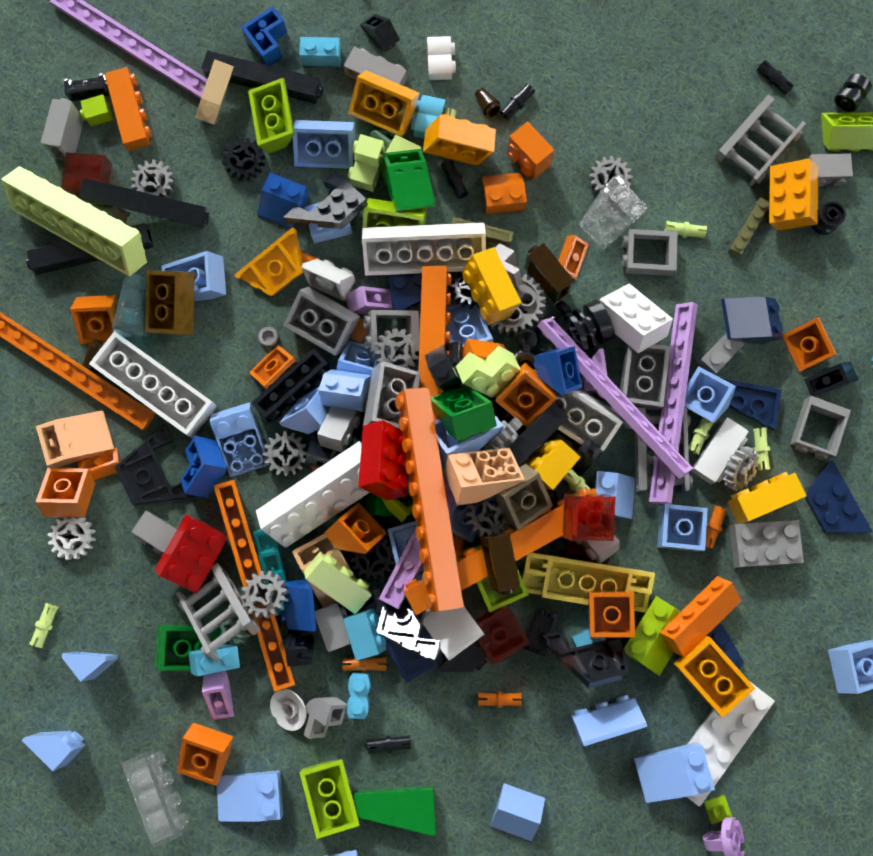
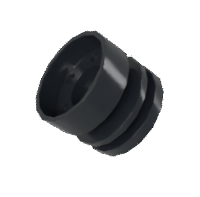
(589, 325)

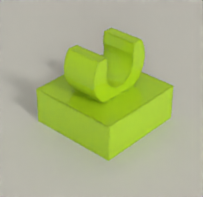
(717, 809)

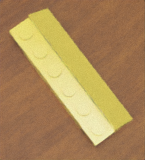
(572, 579)

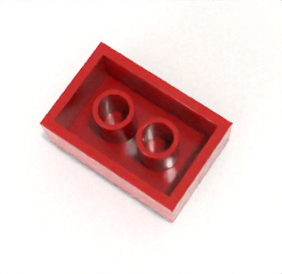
(383, 461)
(191, 553)

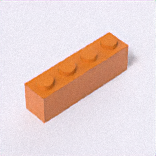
(128, 109)
(700, 616)

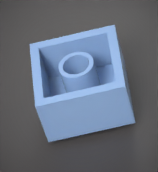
(682, 527)

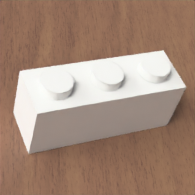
(718, 451)

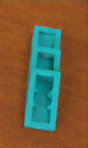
(269, 556)

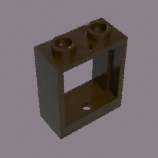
(548, 272)
(500, 563)

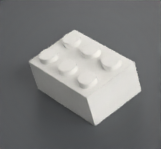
(636, 318)

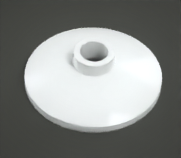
(288, 709)

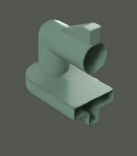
(381, 135)

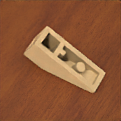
(214, 92)

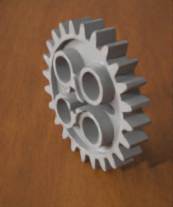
(525, 291)

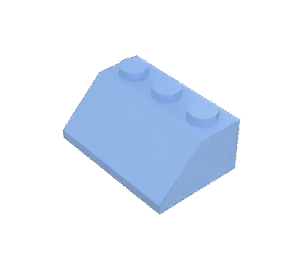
(323, 144)
(608, 720)

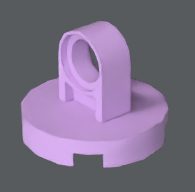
(727, 839)

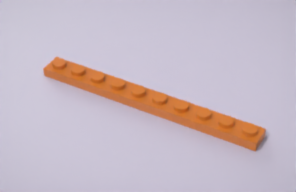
(75, 373)

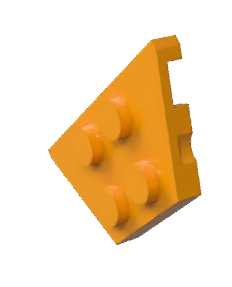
(275, 265)

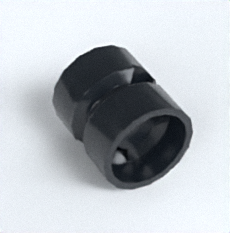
(853, 92)
(829, 218)

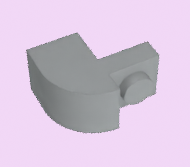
(509, 261)
(323, 713)

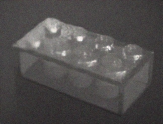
(155, 797)

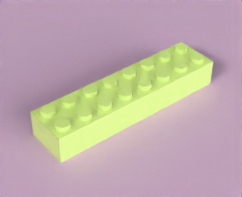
(75, 221)

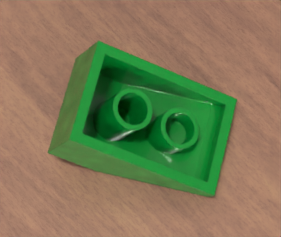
(464, 412)
(174, 645)

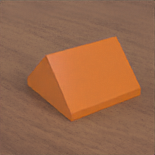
(809, 344)
(273, 366)

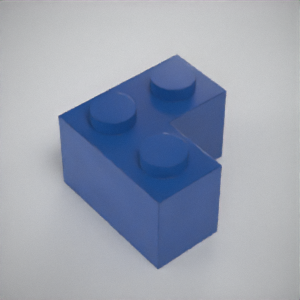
(262, 35)
(205, 467)

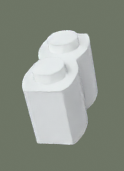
(439, 58)

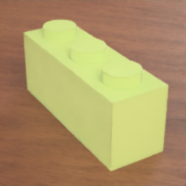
(338, 582)

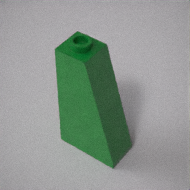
(399, 807)

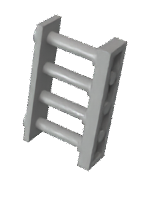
(752, 123)
(644, 460)
(229, 593)

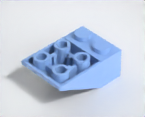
(239, 439)

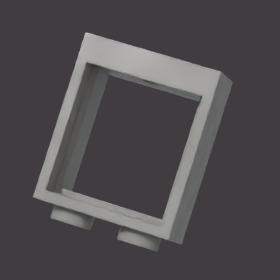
(650, 269)
(370, 324)
(826, 408)

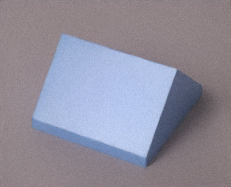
(708, 394)
(88, 665)
(518, 812)

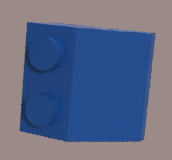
(279, 197)
(559, 369)
(299, 609)

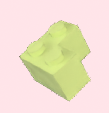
(367, 162)
(489, 374)

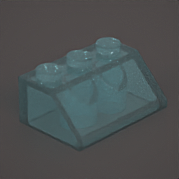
(131, 308)

